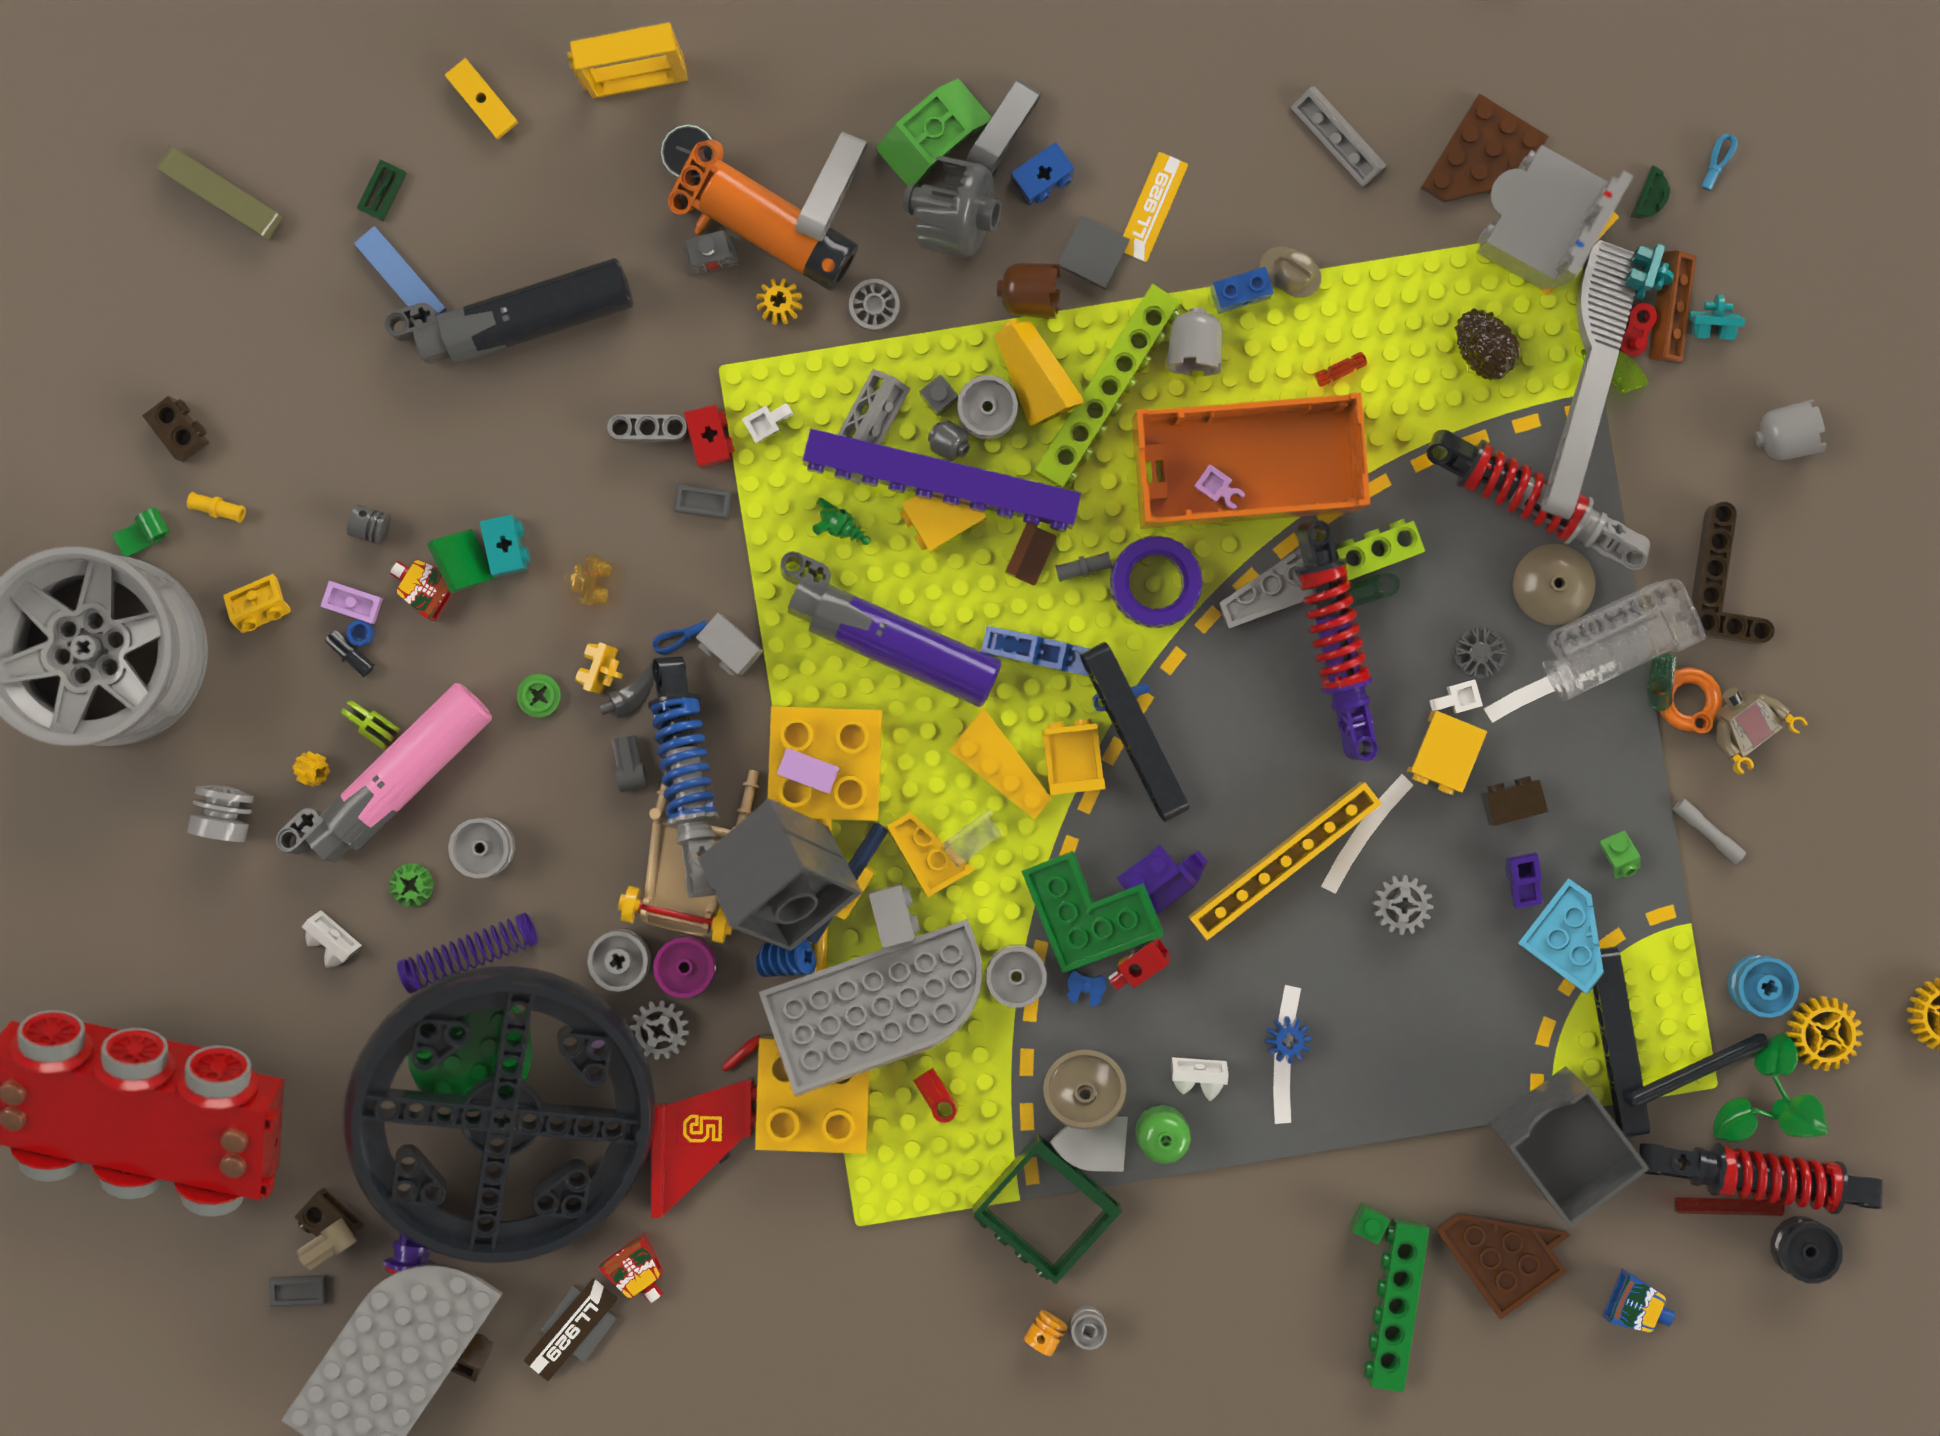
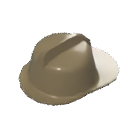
(1291, 271)

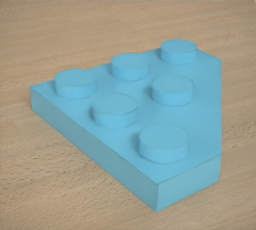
(1568, 937)

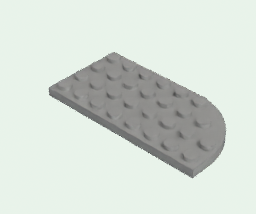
(875, 1007)
(393, 1353)

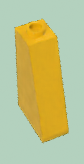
(1036, 373)

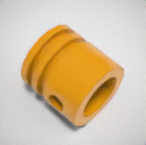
(1050, 1328)

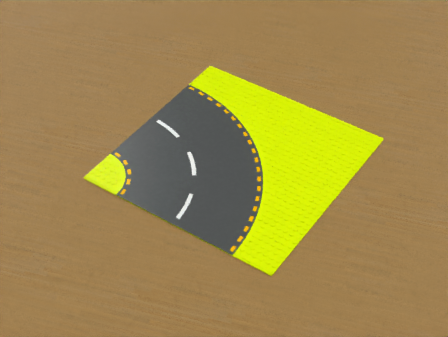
(1403, 1026)

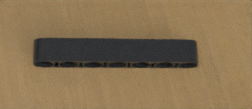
(1134, 731)
(1619, 1044)

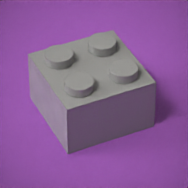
(729, 645)
(893, 914)

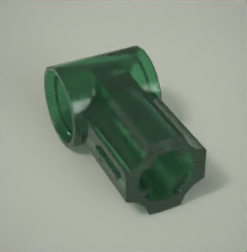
(1369, 590)
(1661, 680)

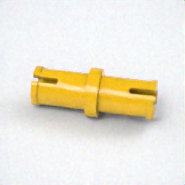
(216, 507)

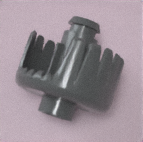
(955, 216)

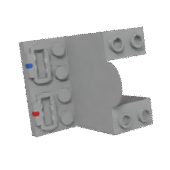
(1548, 217)

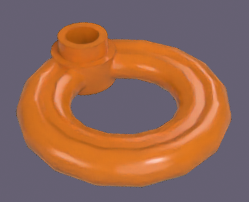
(1712, 705)

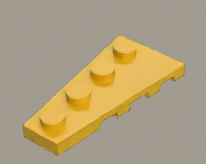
(995, 760)

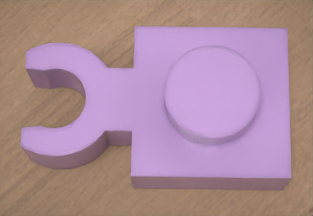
(1215, 485)

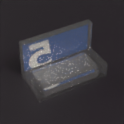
(971, 838)

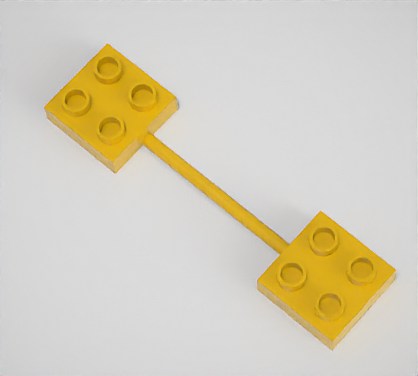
(837, 1114)

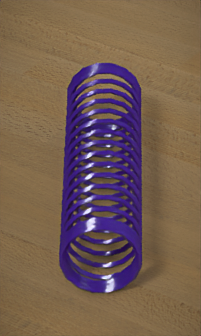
(411, 981)

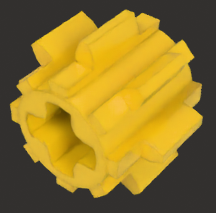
(311, 769)

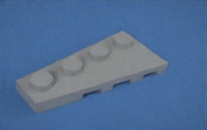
(1267, 593)

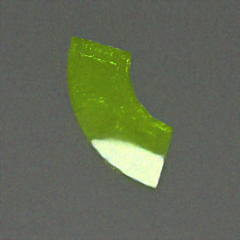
(1626, 374)

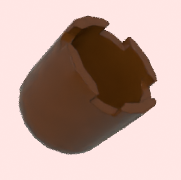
(1030, 290)

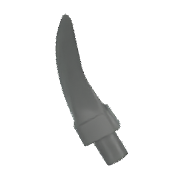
(629, 698)

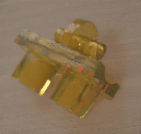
(592, 569)

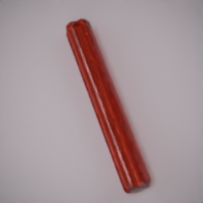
(1728, 1206)

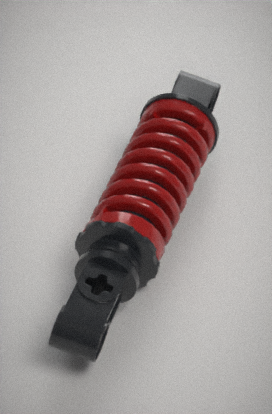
(1777, 1177)

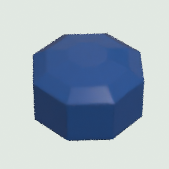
(360, 633)

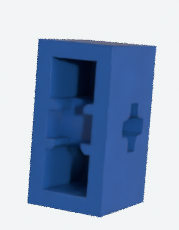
(1050, 161)
(1241, 290)

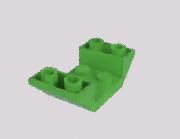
(932, 131)

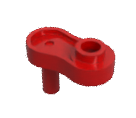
(1636, 332)

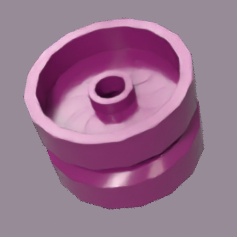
(689, 982)

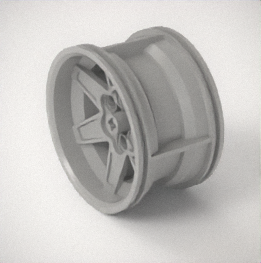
(171, 620)

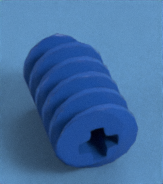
(782, 962)

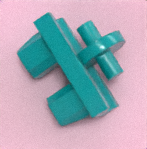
(1651, 273)
(1728, 322)

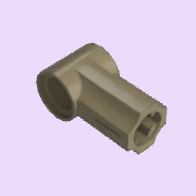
(331, 1241)

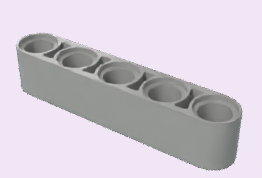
(831, 186)

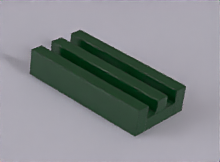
(381, 215)

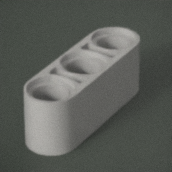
(636, 422)

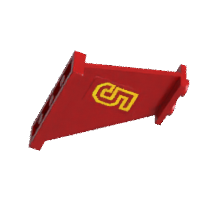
(694, 1137)

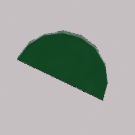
(1653, 194)

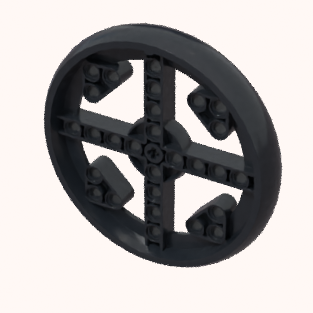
(444, 1005)

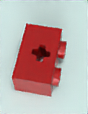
(698, 424)

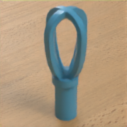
(1715, 169)

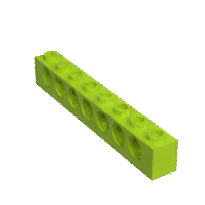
(1154, 301)

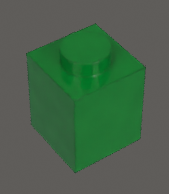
(1369, 1223)

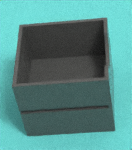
(779, 875)
(1568, 1146)

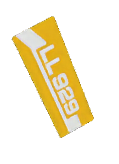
(1153, 205)

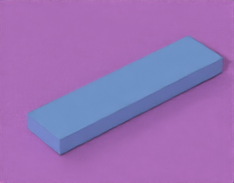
(397, 271)

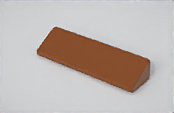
(1673, 309)

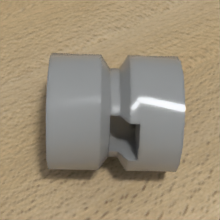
(1088, 1327)

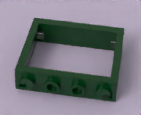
(1024, 1250)

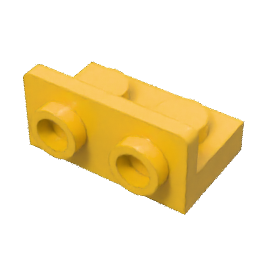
(256, 604)

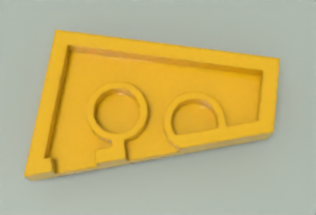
(925, 855)

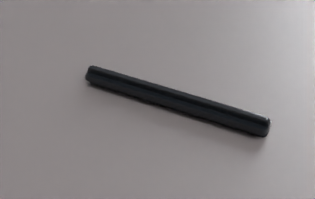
(1697, 1070)

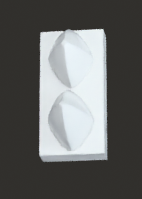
(338, 943)
(1209, 1073)

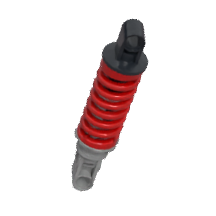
(1526, 491)

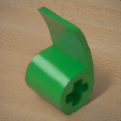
(143, 533)

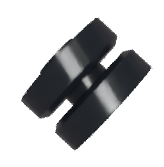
(1806, 1249)

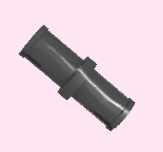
(1083, 566)

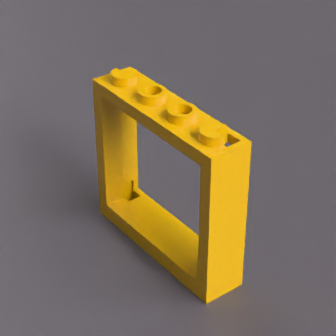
(625, 47)

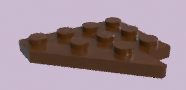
(1481, 150)
(1504, 1257)

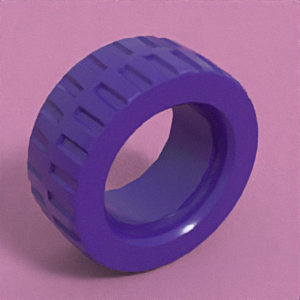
(1184, 562)

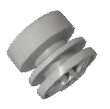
(220, 813)

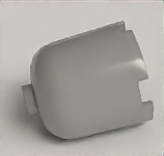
(1195, 344)
(1791, 431)

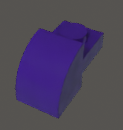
(1524, 880)

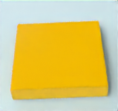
(863, 881)

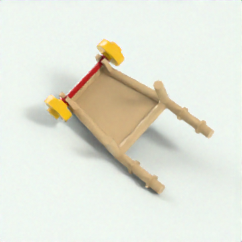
(665, 893)

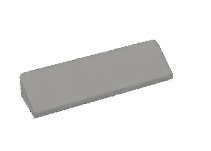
(1338, 136)

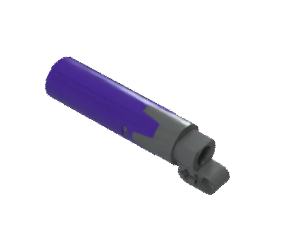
(887, 635)

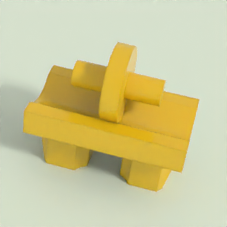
(602, 668)

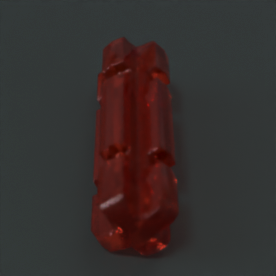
(1340, 369)

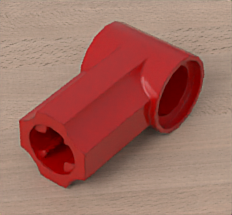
(935, 1093)

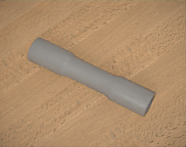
(1721, 841)

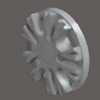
(874, 304)

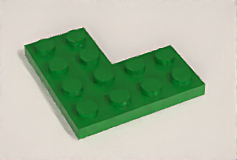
(1086, 928)

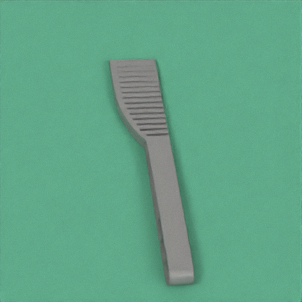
(1602, 318)

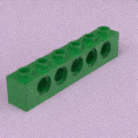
(1393, 1375)

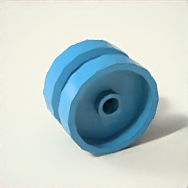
(1779, 987)

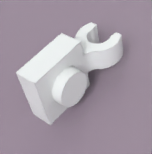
(764, 423)
(1460, 697)

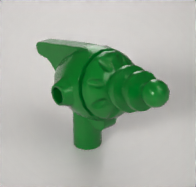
(838, 523)

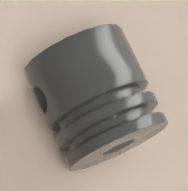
(368, 524)

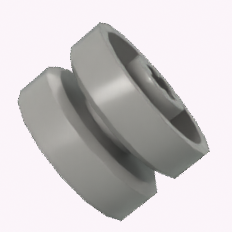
(985, 424)
(498, 845)
(604, 964)
(1010, 991)

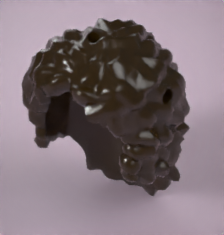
(1487, 344)

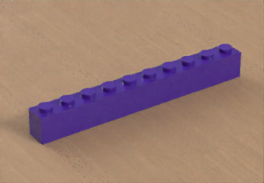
(941, 479)

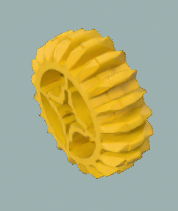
(1921, 1008)
(1832, 1023)

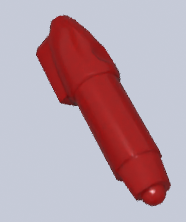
(746, 1049)

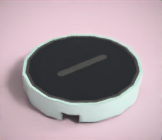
(679, 145)

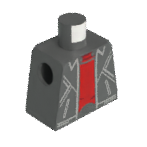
(710, 252)

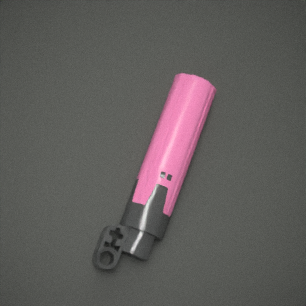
(390, 779)

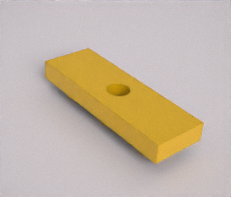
(472, 88)

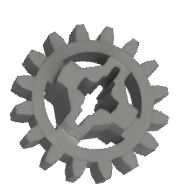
(1402, 892)
(671, 1035)

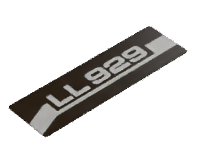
(570, 1329)

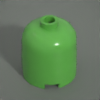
(1161, 1122)

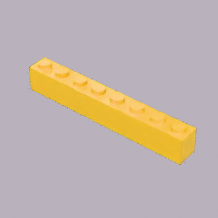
(1284, 860)

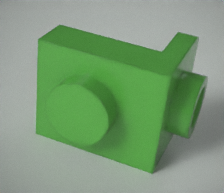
(1621, 854)

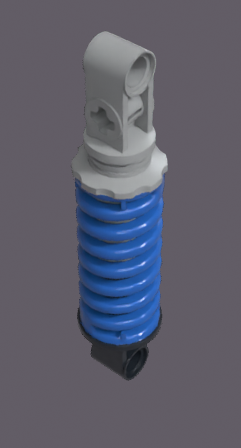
(683, 769)

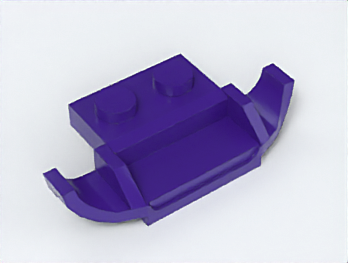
(1163, 877)

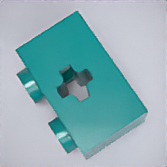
(494, 535)

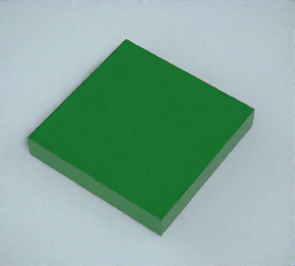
(460, 560)

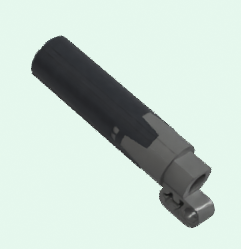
(515, 314)

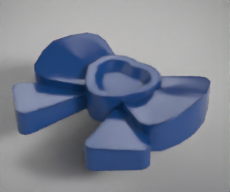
(1079, 982)

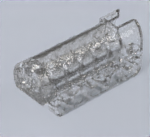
(1622, 644)

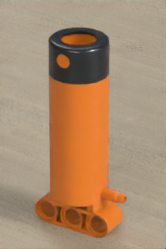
(758, 217)

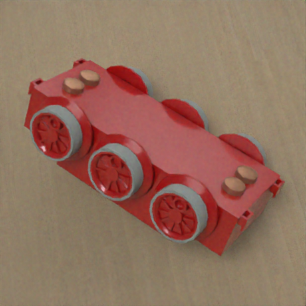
(138, 1112)

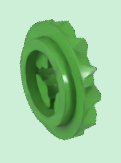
(526, 697)
(423, 883)

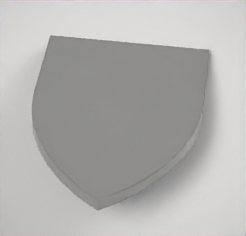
(1094, 1148)

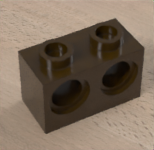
(172, 432)
(331, 1210)

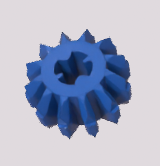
(1295, 1045)

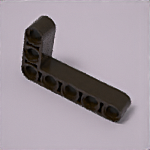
(1717, 584)

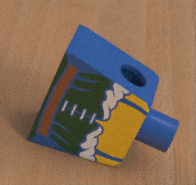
(1636, 1304)

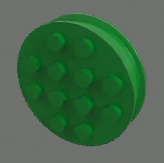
(472, 1060)

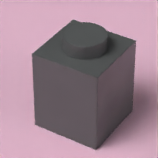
(939, 395)

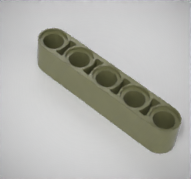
(219, 192)

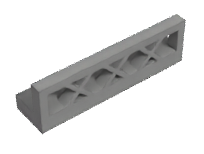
(882, 409)

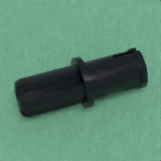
(349, 653)

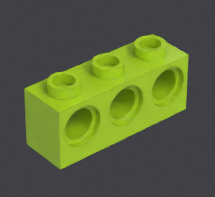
(1392, 549)

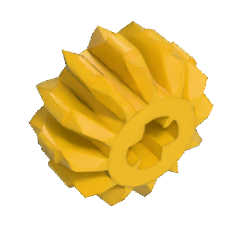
(784, 309)

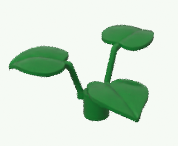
(1797, 1118)

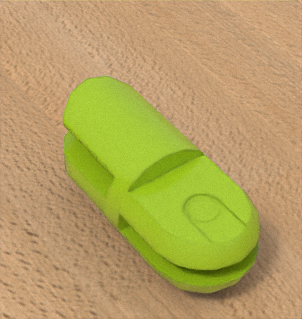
(369, 723)

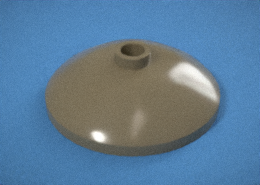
(1535, 586)
(1080, 1074)

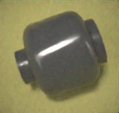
(949, 440)

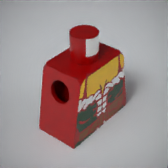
(422, 587)
(1149, 956)
(635, 1269)

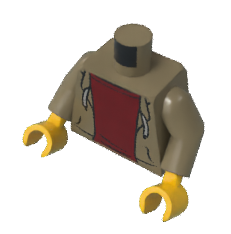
(1748, 723)

